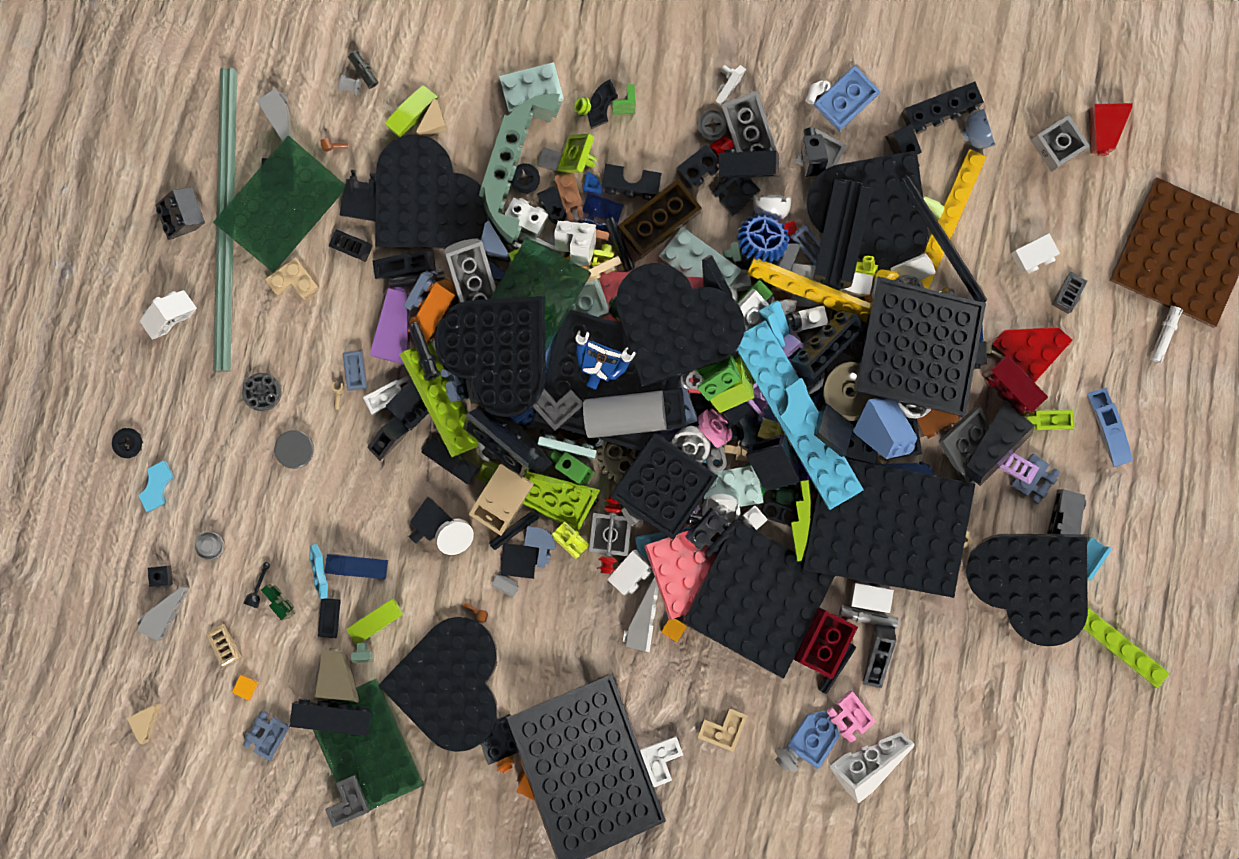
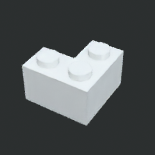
(577, 239)
(166, 312)

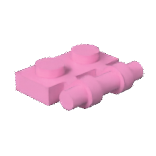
(855, 712)

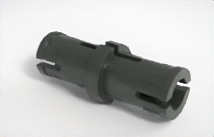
(356, 59)

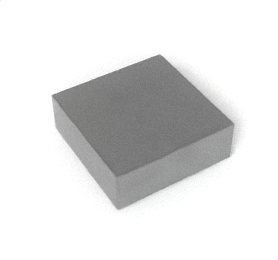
(549, 159)

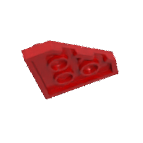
(1032, 348)

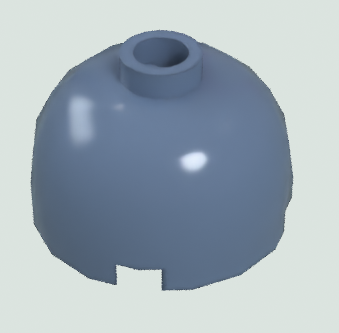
(978, 130)

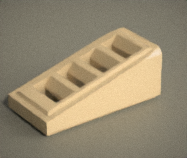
(217, 648)

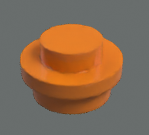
(505, 765)

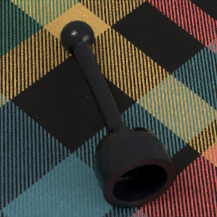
(253, 599)

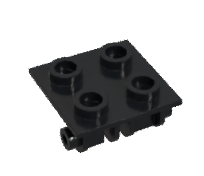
(408, 406)
(499, 743)

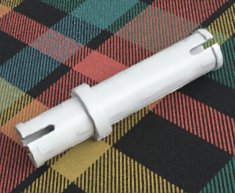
(1167, 331)

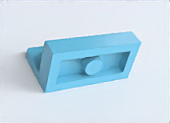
(776, 320)
(1095, 556)

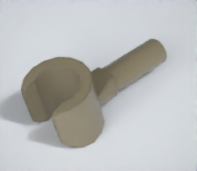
(992, 352)

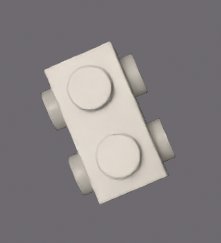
(531, 219)

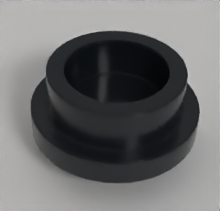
(794, 321)

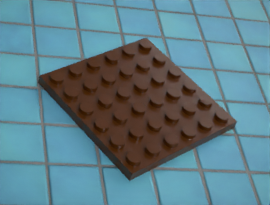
(1182, 253)

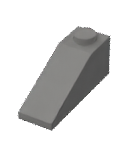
(277, 112)
(159, 619)

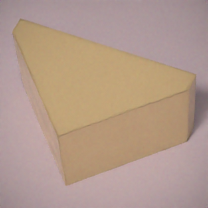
(433, 121)
(143, 723)

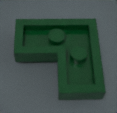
(281, 607)

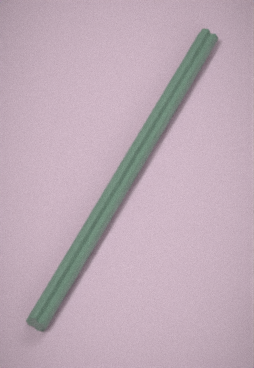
(224, 242)

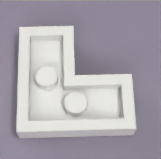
(656, 756)

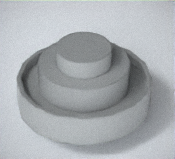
(209, 546)
(787, 759)

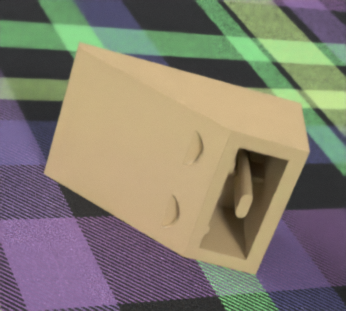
(501, 499)

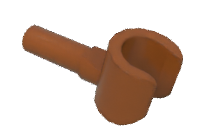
(327, 146)
(481, 614)

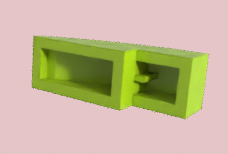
(410, 111)
(375, 621)

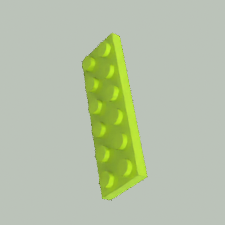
(446, 415)

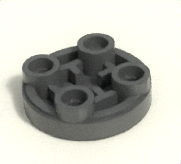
(261, 392)
(294, 449)

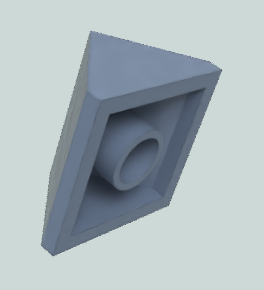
(493, 245)

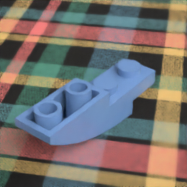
(1111, 427)

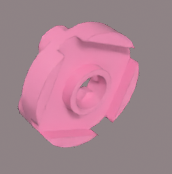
(714, 427)

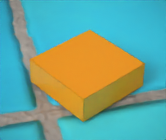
(673, 629)
(245, 687)

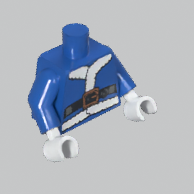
(600, 361)

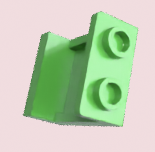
(718, 378)

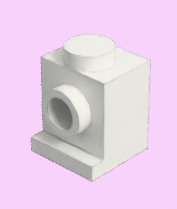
(753, 518)

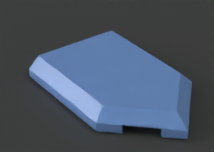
(814, 738)

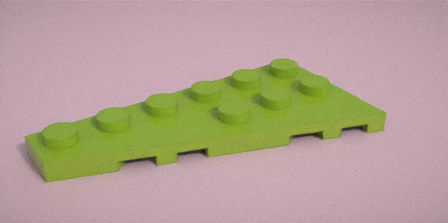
(553, 496)

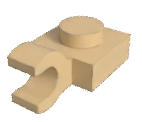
(740, 452)

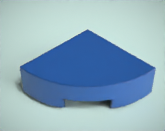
(592, 184)

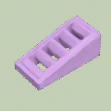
(1019, 460)

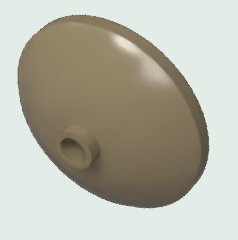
(835, 394)

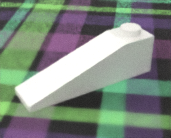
(860, 287)
(641, 626)
(866, 769)

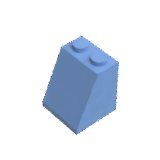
(885, 428)

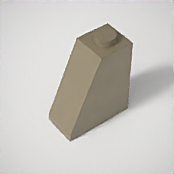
(335, 678)

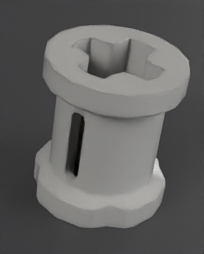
(349, 85)
(684, 380)

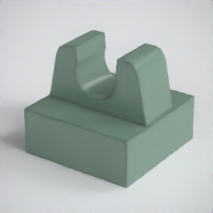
(734, 253)
(362, 654)

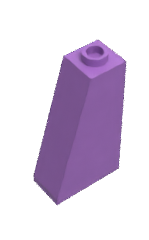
(392, 330)

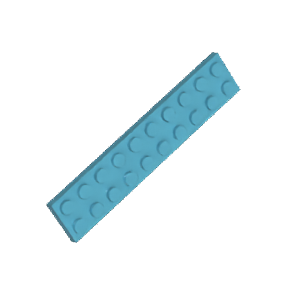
(772, 375)

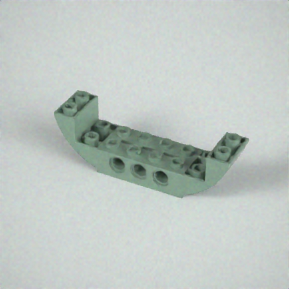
(512, 130)

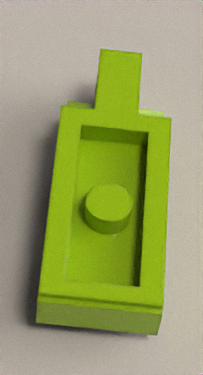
(1052, 419)

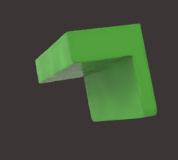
(625, 106)

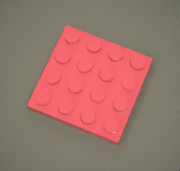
(678, 571)

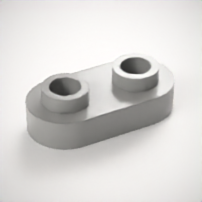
(716, 454)

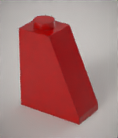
(1106, 126)

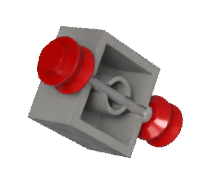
(609, 536)

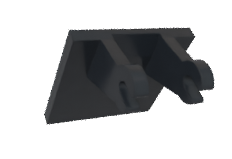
(359, 198)

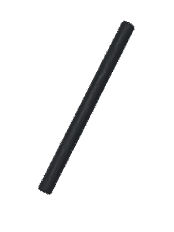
(942, 239)

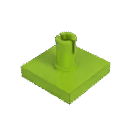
(577, 154)

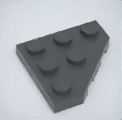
(964, 439)

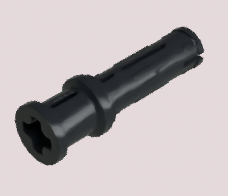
(426, 359)

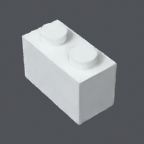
(1035, 253)
(630, 573)
(871, 597)

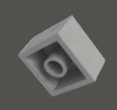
(1060, 143)

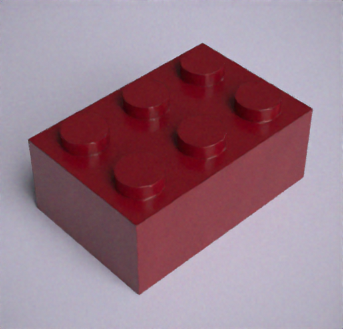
(1014, 385)
(825, 643)

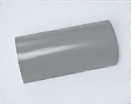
(748, 123)
(470, 270)
(624, 414)

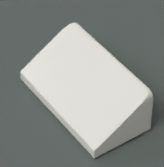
(918, 267)

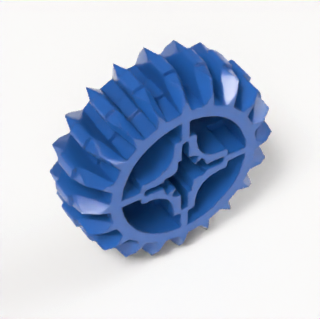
(756, 242)

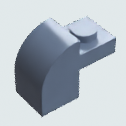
(543, 540)

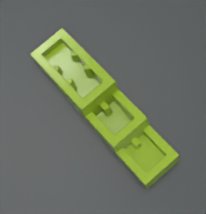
(801, 527)

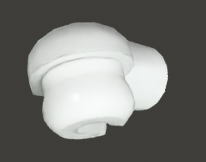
(817, 89)

